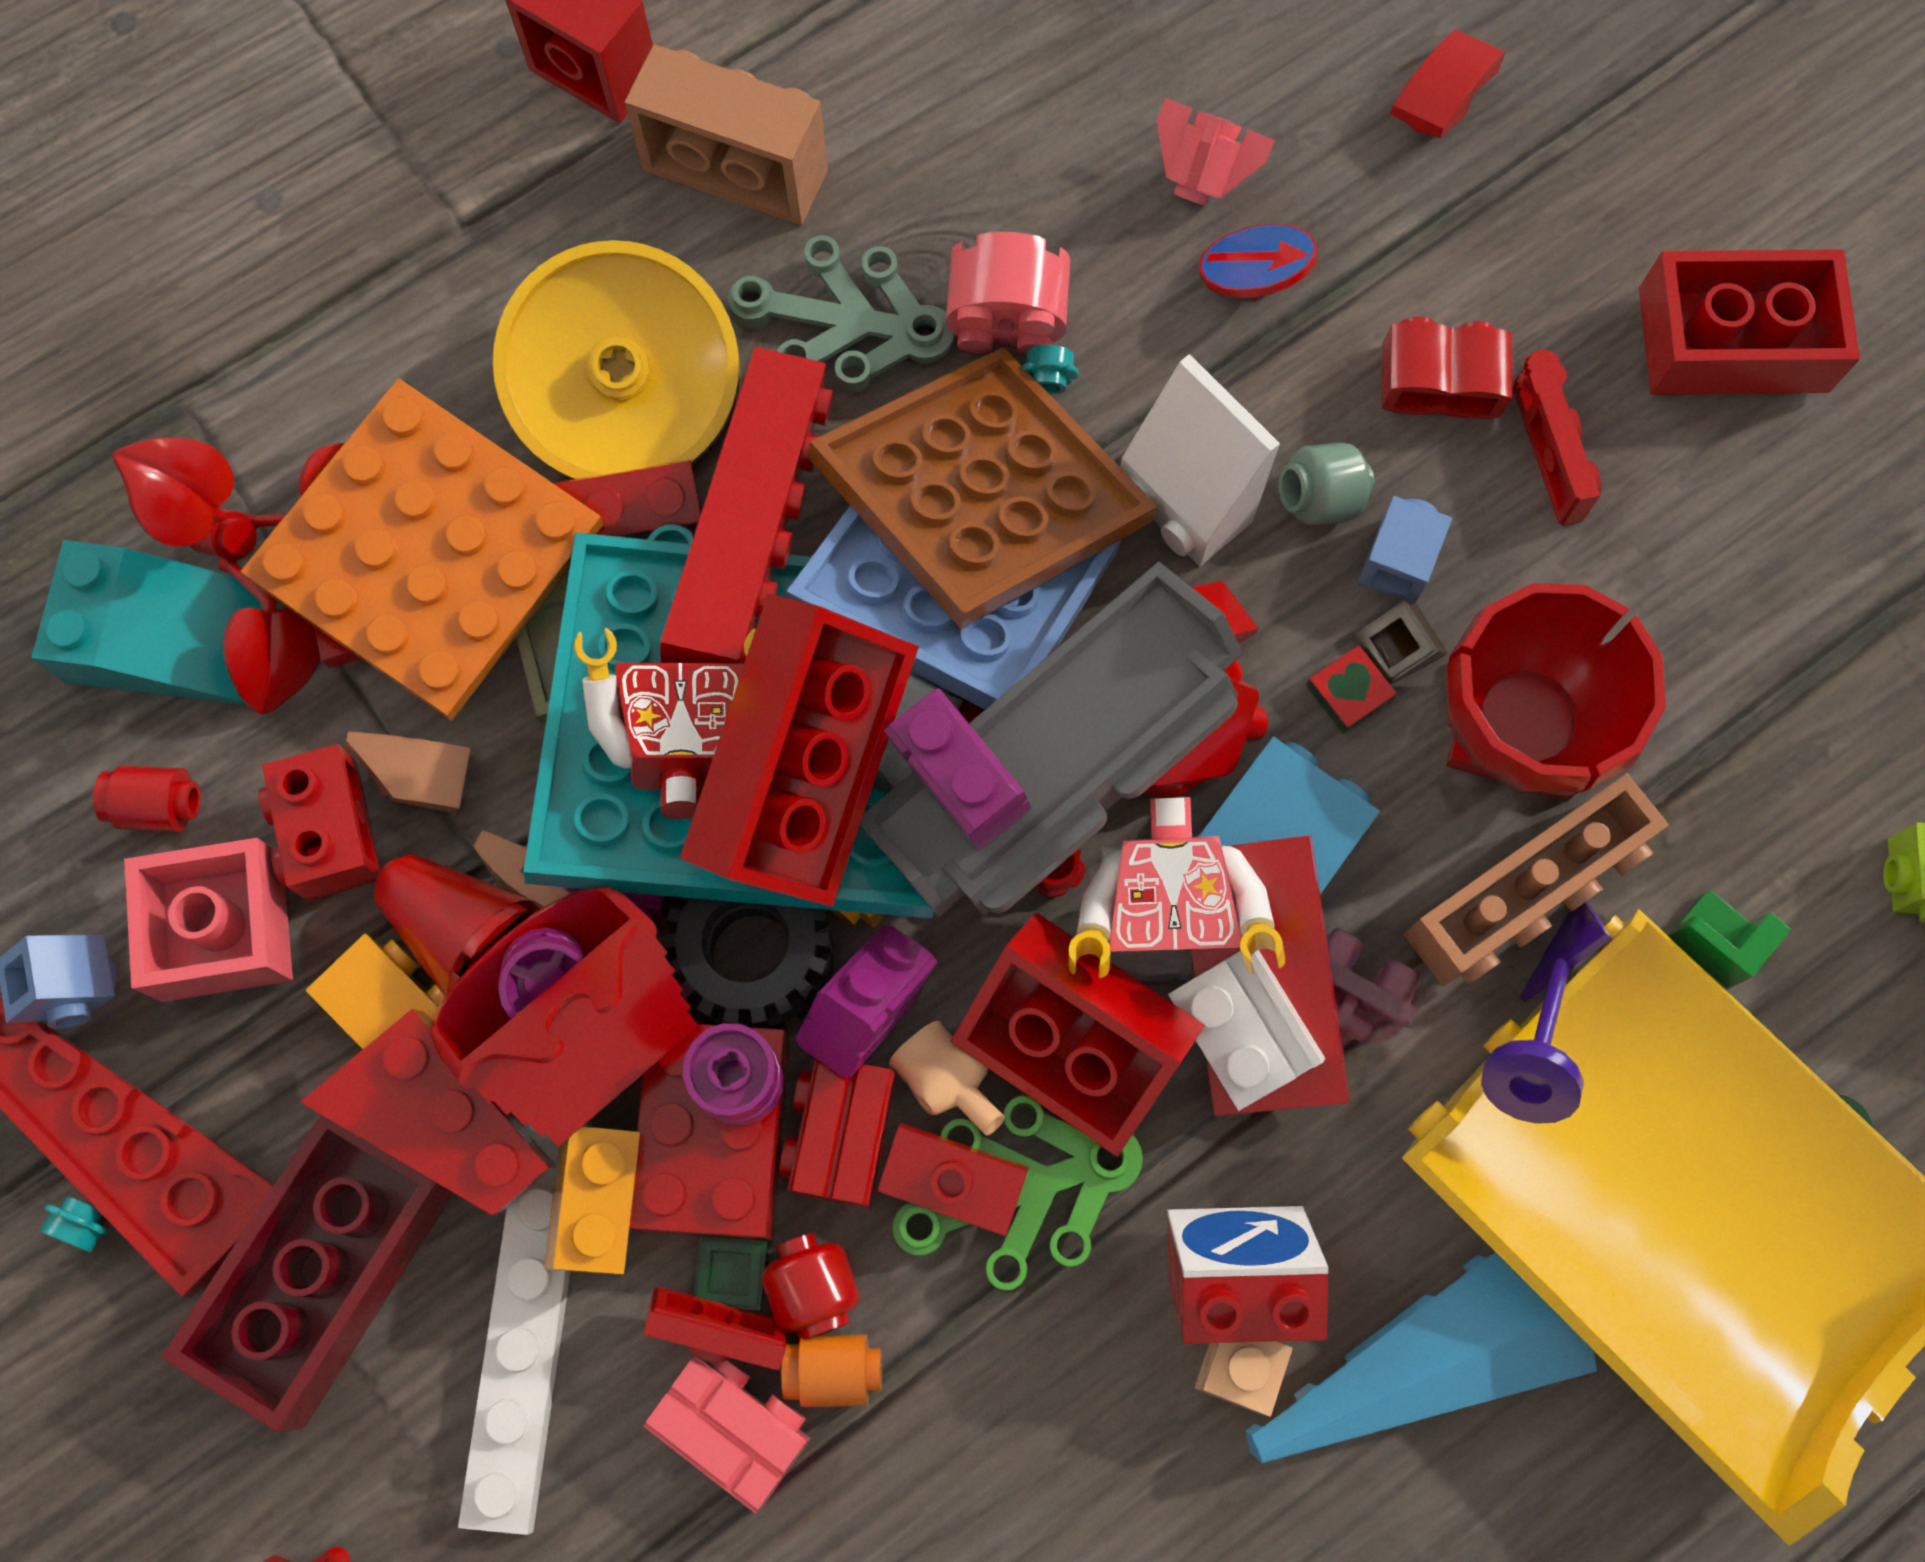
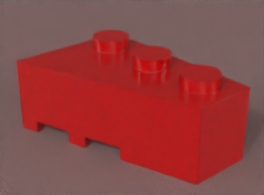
(416, 1111)

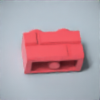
(729, 1430)

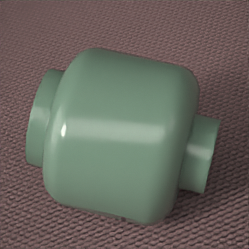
(1326, 484)

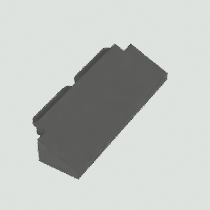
(1076, 737)

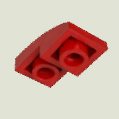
(1445, 84)

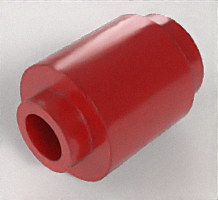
(146, 798)

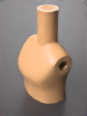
(945, 1077)

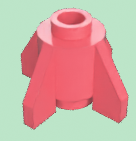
(1206, 154)

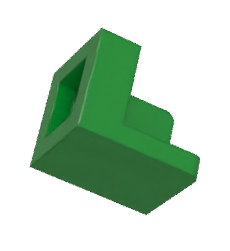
(1725, 940)

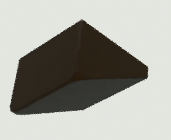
(1401, 642)

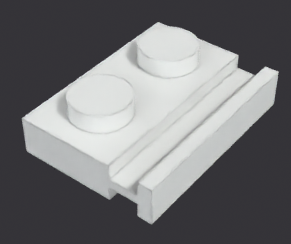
(1249, 1028)

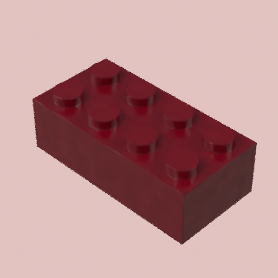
(307, 1277)

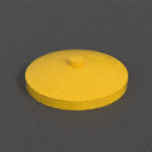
(615, 360)

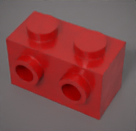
(319, 823)

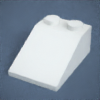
(1200, 462)

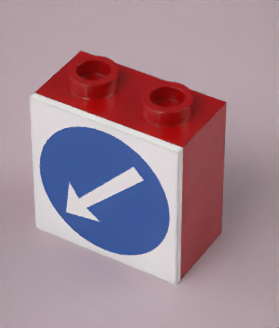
(1246, 1275)

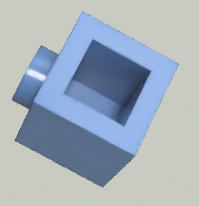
(56, 979)

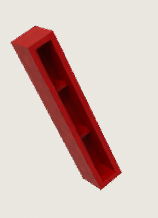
(747, 510)

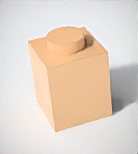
(1245, 1373)

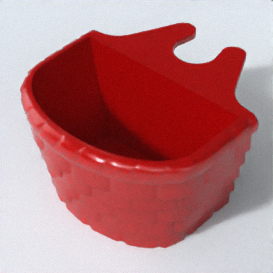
(583, 1033)

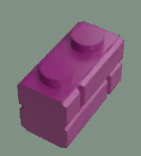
(958, 769)
(865, 1000)

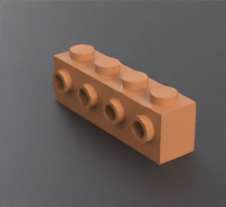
(1534, 880)

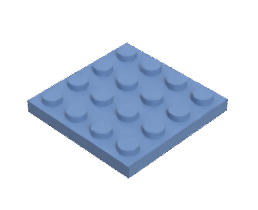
(980, 662)

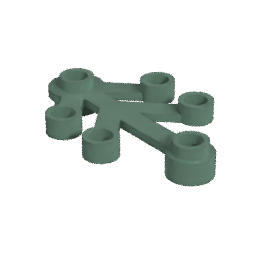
(851, 318)

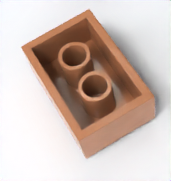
(728, 133)

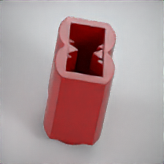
(1446, 369)

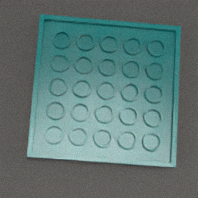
(587, 815)

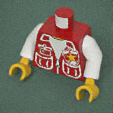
(660, 720)

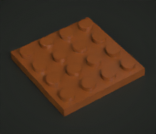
(981, 485)

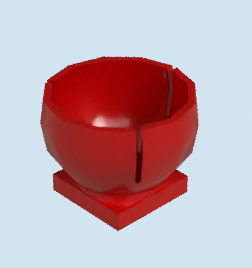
(1545, 698)

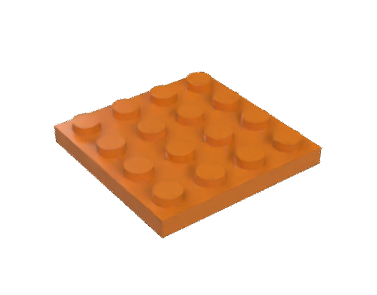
(422, 548)

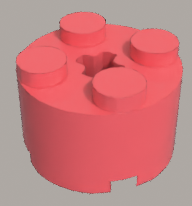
(1007, 293)

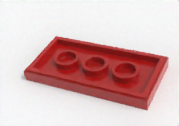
(1295, 902)

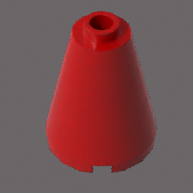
(446, 914)

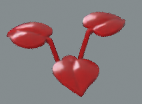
(176, 501)

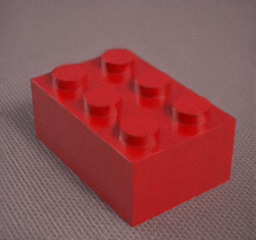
(1748, 322)
(1076, 1040)
(698, 1171)

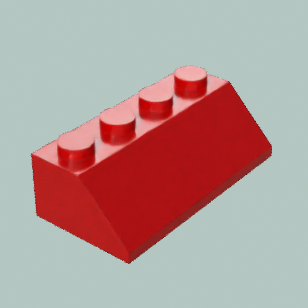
(799, 751)

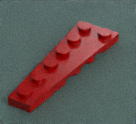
(131, 1157)

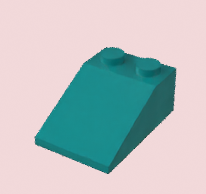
(139, 623)

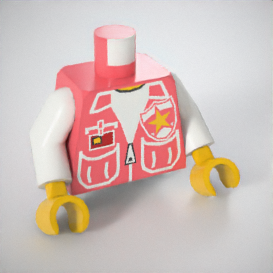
(1174, 896)

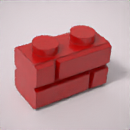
(838, 1134)

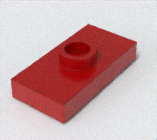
(953, 1179)
(714, 1329)

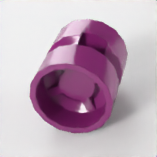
(534, 964)
(733, 1074)

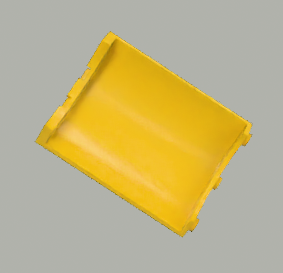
(1703, 1223)

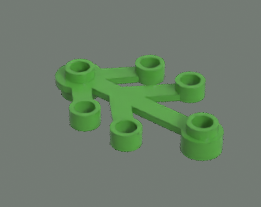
(1037, 1191)

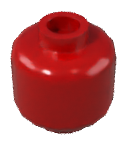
(810, 1287)

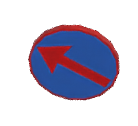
(1258, 260)

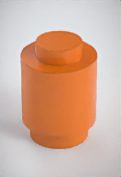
(831, 1371)

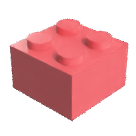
(206, 921)

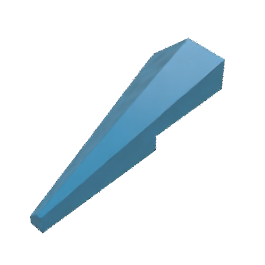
(1439, 1355)

